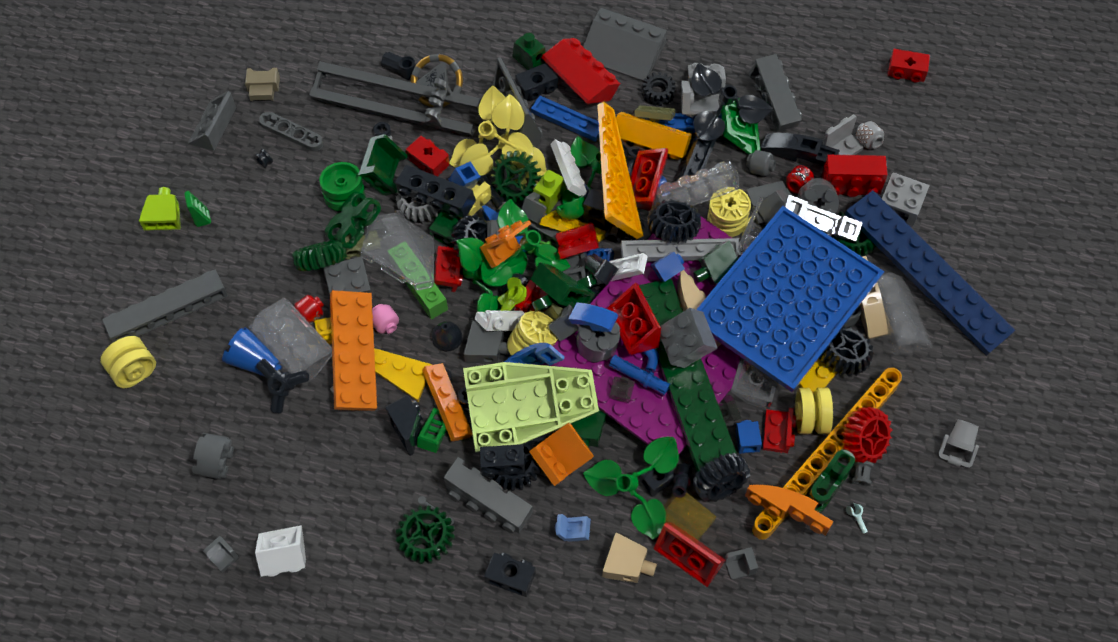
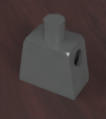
(484, 345)

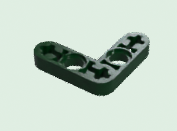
(548, 300)

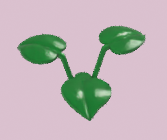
(584, 155)
(545, 253)
(471, 258)
(608, 480)

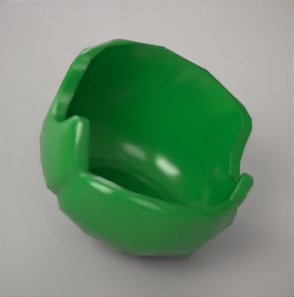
(571, 210)

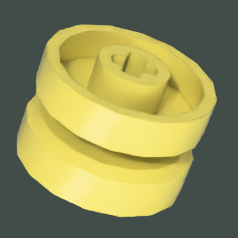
(128, 361)
(813, 410)

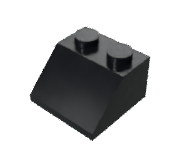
(405, 420)

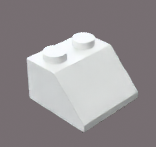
(280, 551)

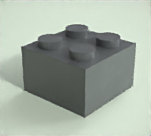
(348, 276)
(687, 338)

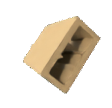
(627, 560)

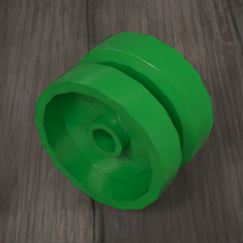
(339, 182)

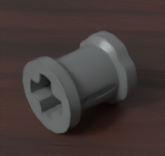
(865, 479)

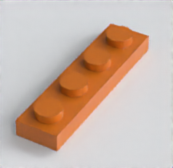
(447, 402)

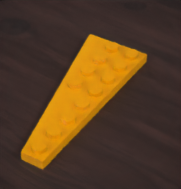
(618, 193)

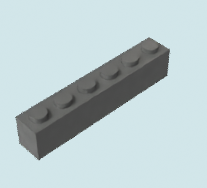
(165, 306)

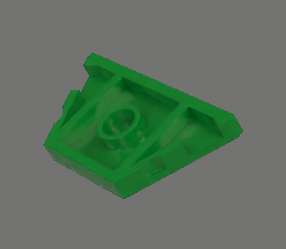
(739, 132)

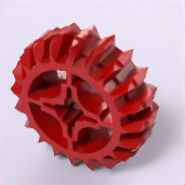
(867, 434)

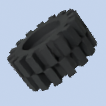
(658, 80)

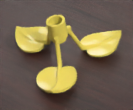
(506, 115)
(516, 140)

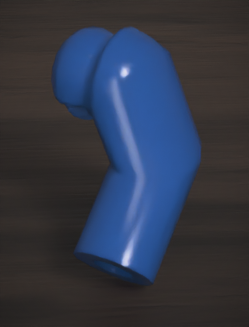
(653, 358)

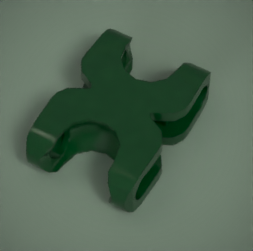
(353, 219)
(831, 479)

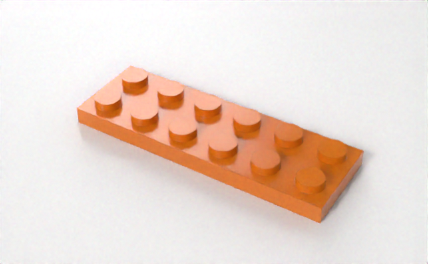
(353, 351)

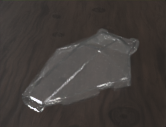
(400, 249)

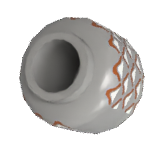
(870, 135)

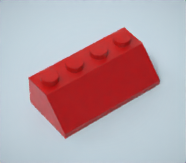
(581, 71)

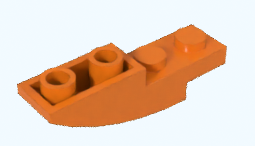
(781, 501)

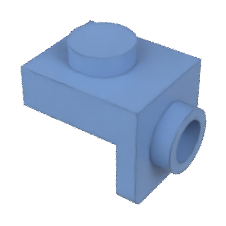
(572, 528)

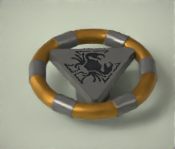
(438, 72)

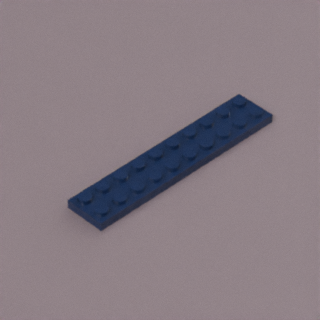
(930, 273)

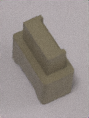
(262, 84)

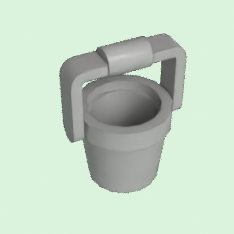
(964, 437)

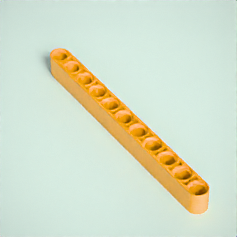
(831, 443)

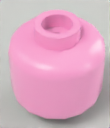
(384, 319)

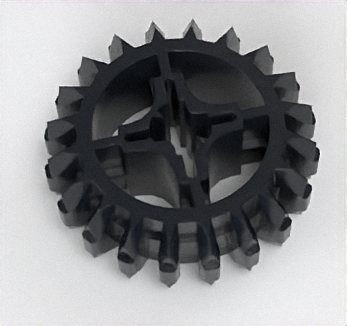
(674, 221)
(469, 227)
(844, 354)
(721, 477)
(519, 479)

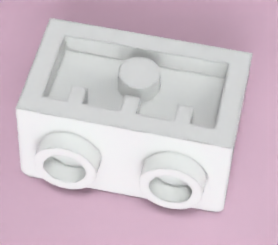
(498, 320)

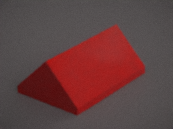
(647, 176)
(636, 321)
(688, 553)

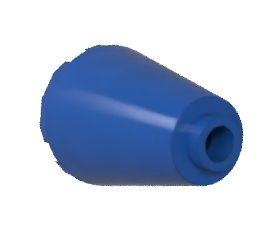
(247, 351)

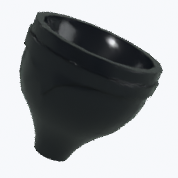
(447, 336)

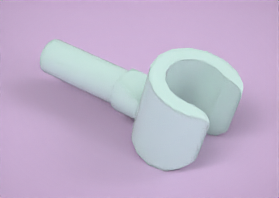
(858, 512)

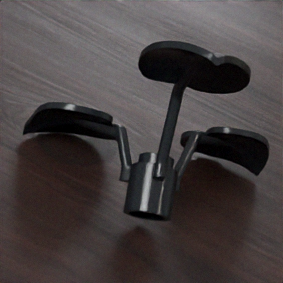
(706, 124)

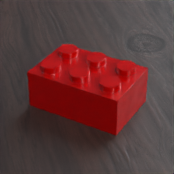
(855, 173)

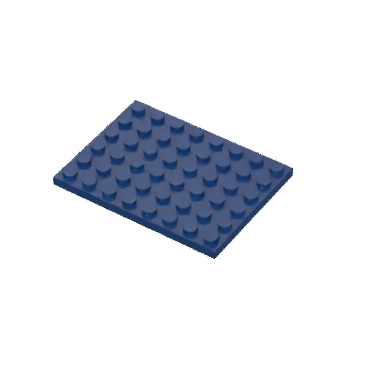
(788, 297)

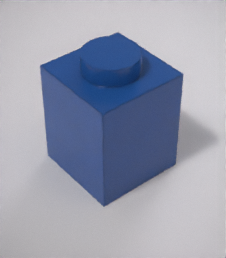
(465, 175)
(668, 266)
(748, 437)

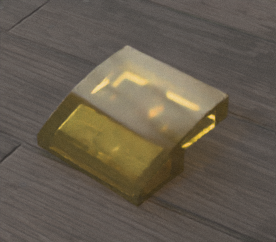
(690, 516)

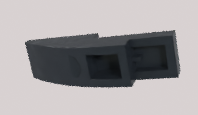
(797, 146)

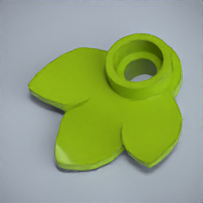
(515, 294)

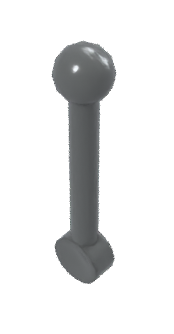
(422, 501)

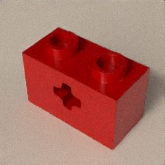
(908, 65)
(427, 156)

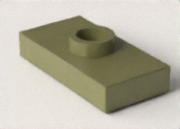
(655, 113)

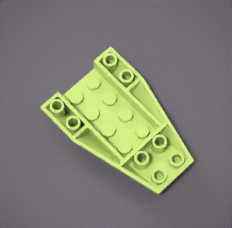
(525, 401)

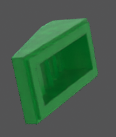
(197, 209)
(429, 441)

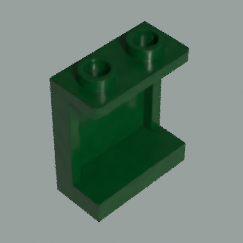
(381, 164)

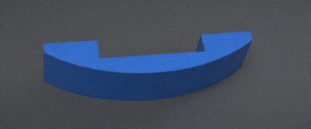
(537, 355)

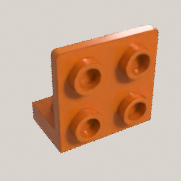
(504, 244)
(561, 453)

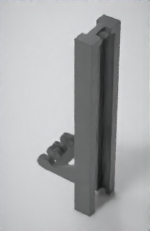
(430, 118)

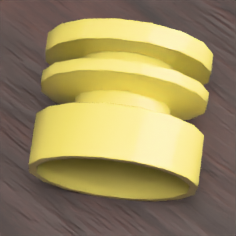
(730, 212)
(531, 329)

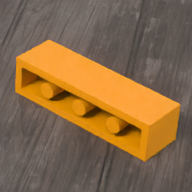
(653, 135)

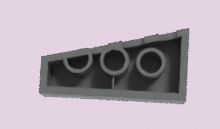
(776, 92)
(487, 497)

